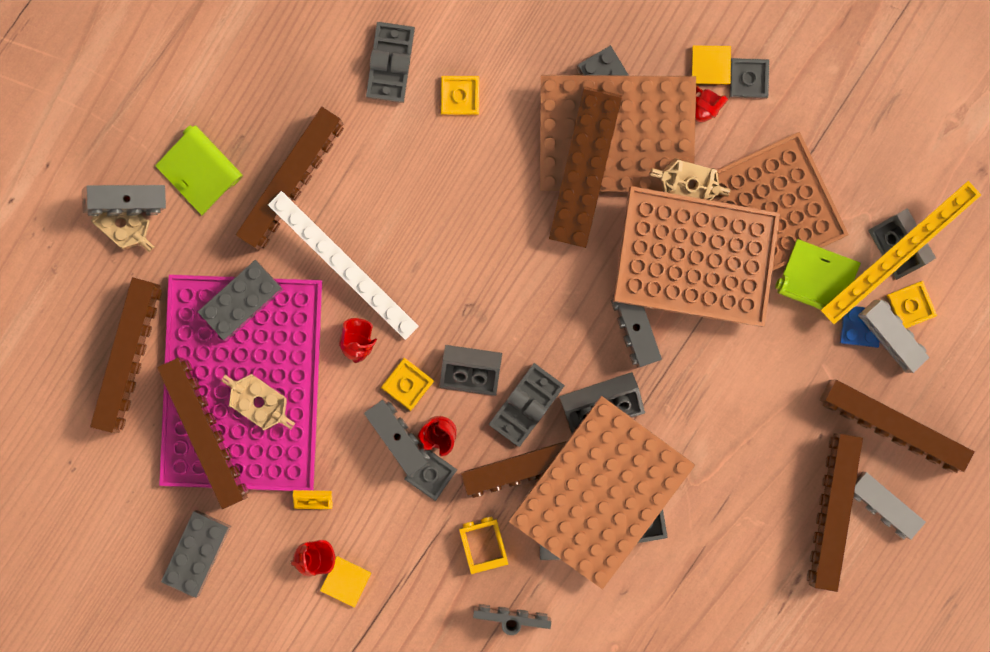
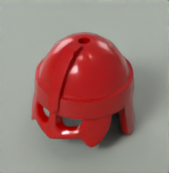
(708, 104)
(356, 340)
(438, 433)
(314, 558)

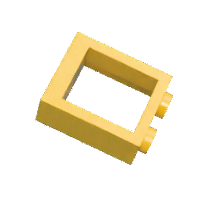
(486, 565)

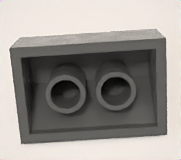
(892, 231)
(470, 370)

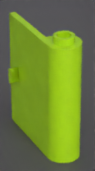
(201, 166)
(814, 280)

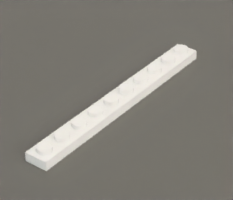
(343, 265)

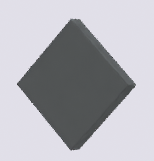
(749, 78)
(434, 477)

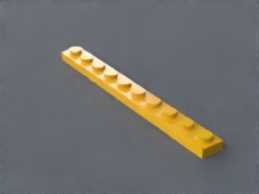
(901, 252)

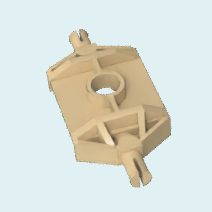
(679, 173)
(128, 236)
(242, 400)

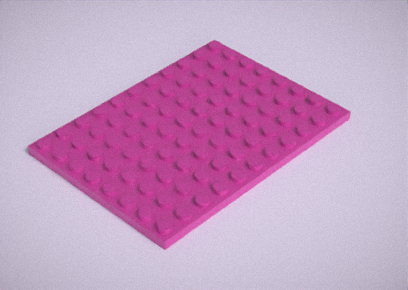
(274, 346)

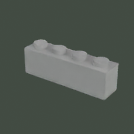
(894, 335)
(888, 506)

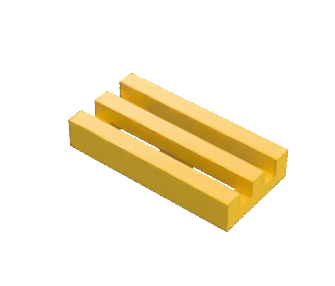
(312, 499)

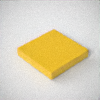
(711, 64)
(459, 95)
(912, 304)
(407, 384)
(346, 581)

